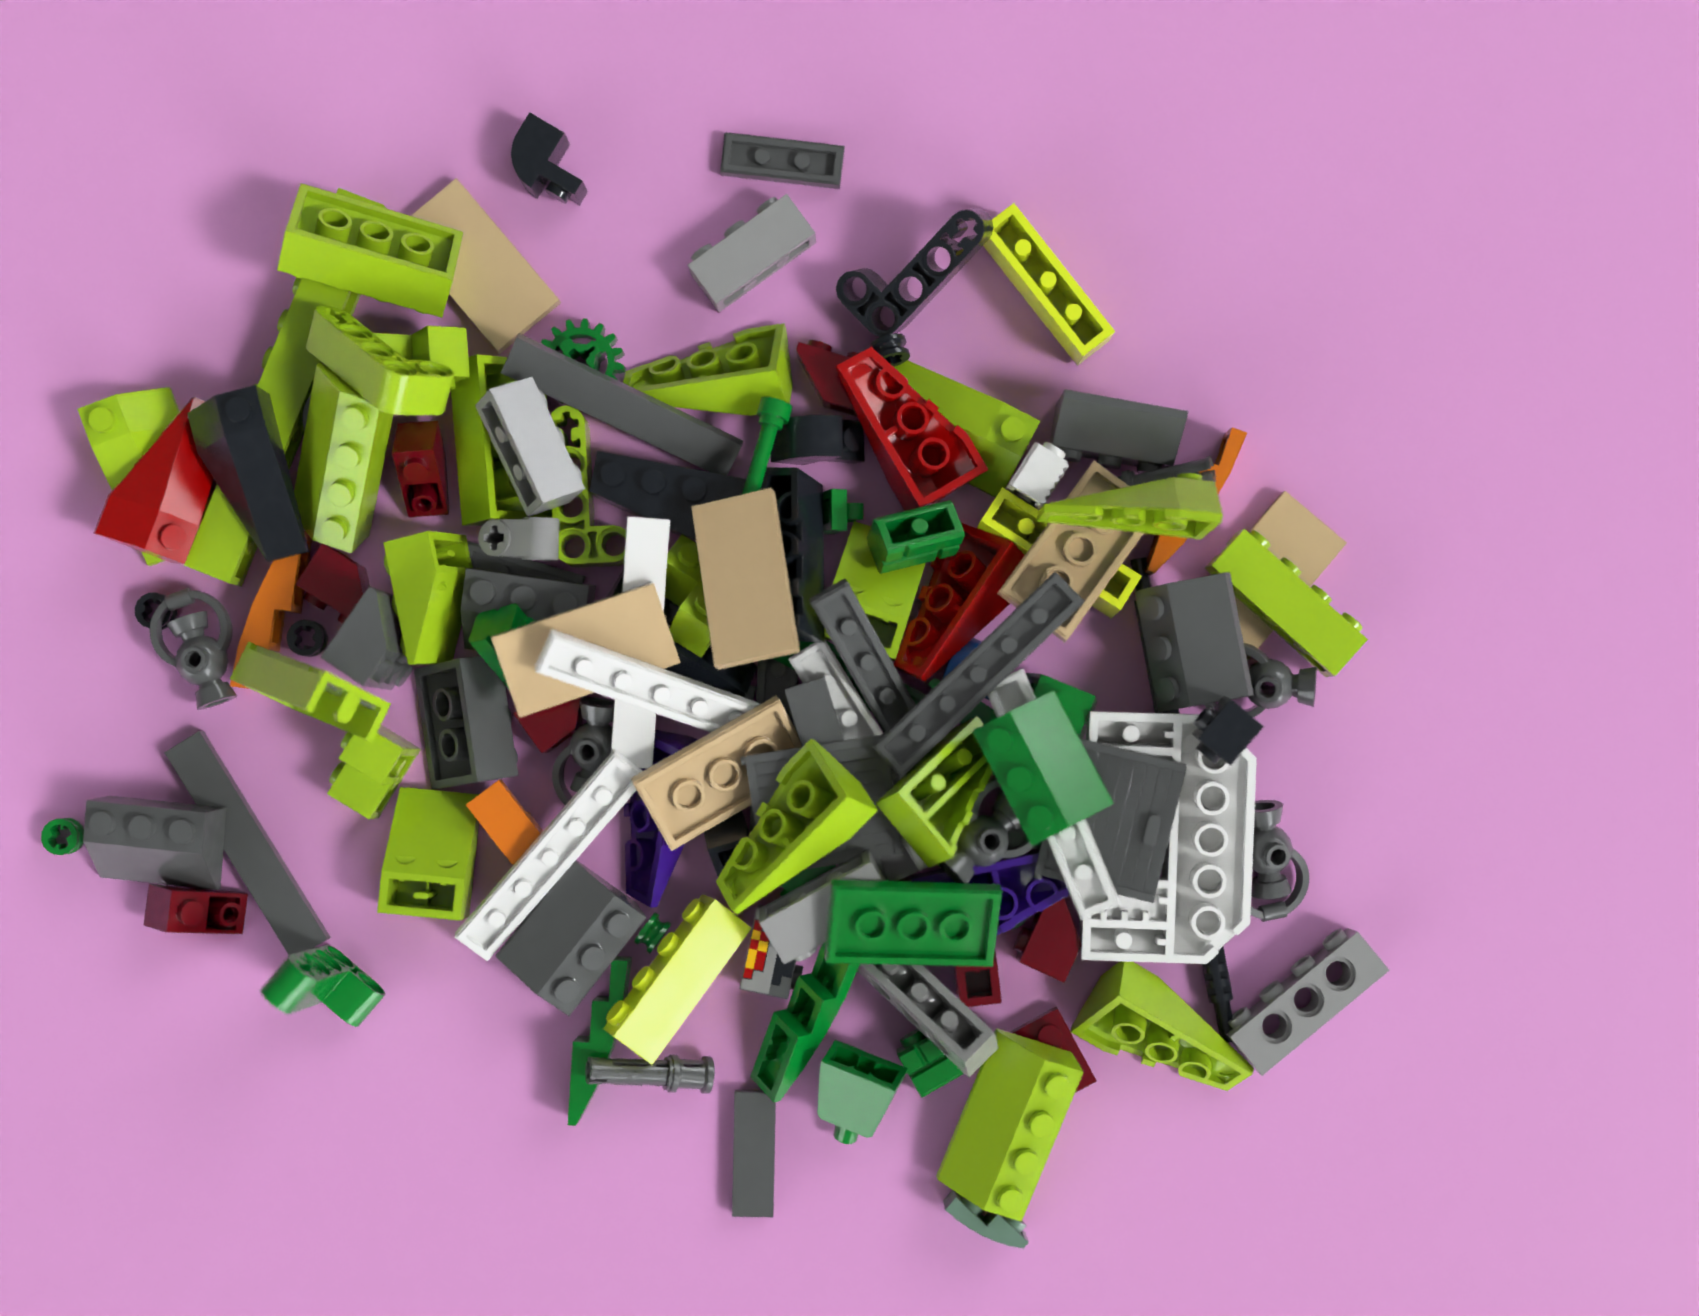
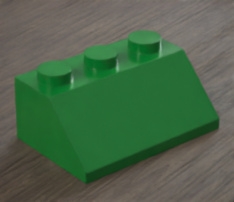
(1043, 767)

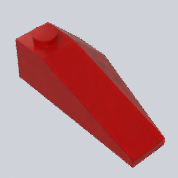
(912, 440)
(162, 496)
(957, 601)

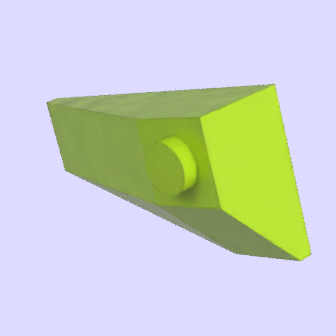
(722, 377)
(993, 426)
(125, 429)
(1166, 507)
(805, 819)
(1145, 1017)

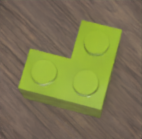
(434, 344)
(686, 590)
(371, 771)

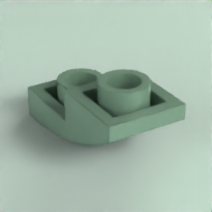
(991, 1226)

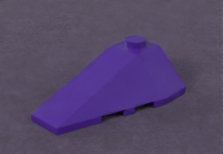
(647, 855)
(1020, 891)

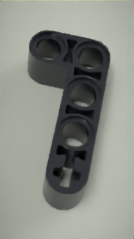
(922, 267)

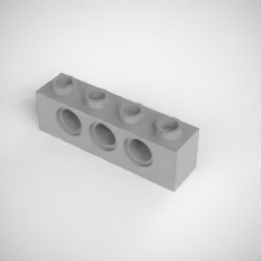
(1360, 971)
(934, 1012)

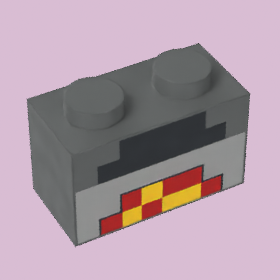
(764, 968)

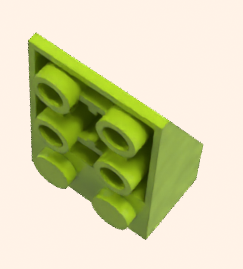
(428, 592)
(884, 596)
(430, 855)

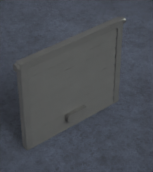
(864, 764)
(1138, 824)

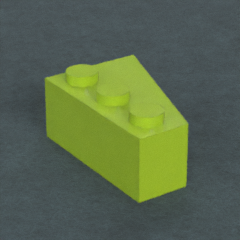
(938, 794)

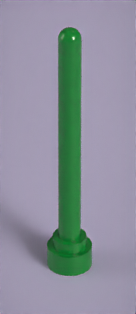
(772, 415)

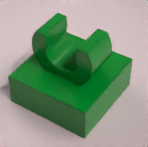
(839, 512)

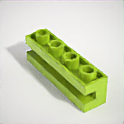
(1288, 604)

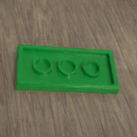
(912, 923)

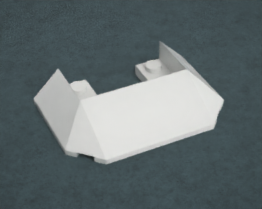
(1208, 855)

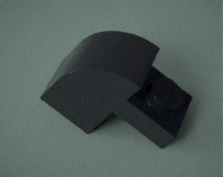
(536, 158)
(819, 439)

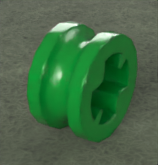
(51, 832)
(652, 932)

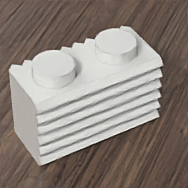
(1038, 474)

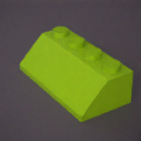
(370, 250)
(340, 463)
(482, 479)
(1010, 1124)

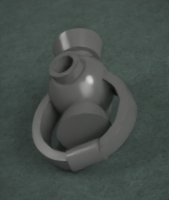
(200, 657)
(1285, 683)
(588, 745)
(985, 838)
(1271, 855)

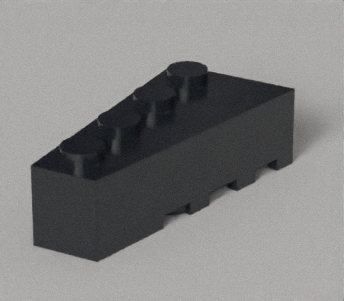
(659, 489)
(801, 524)

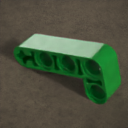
(325, 978)

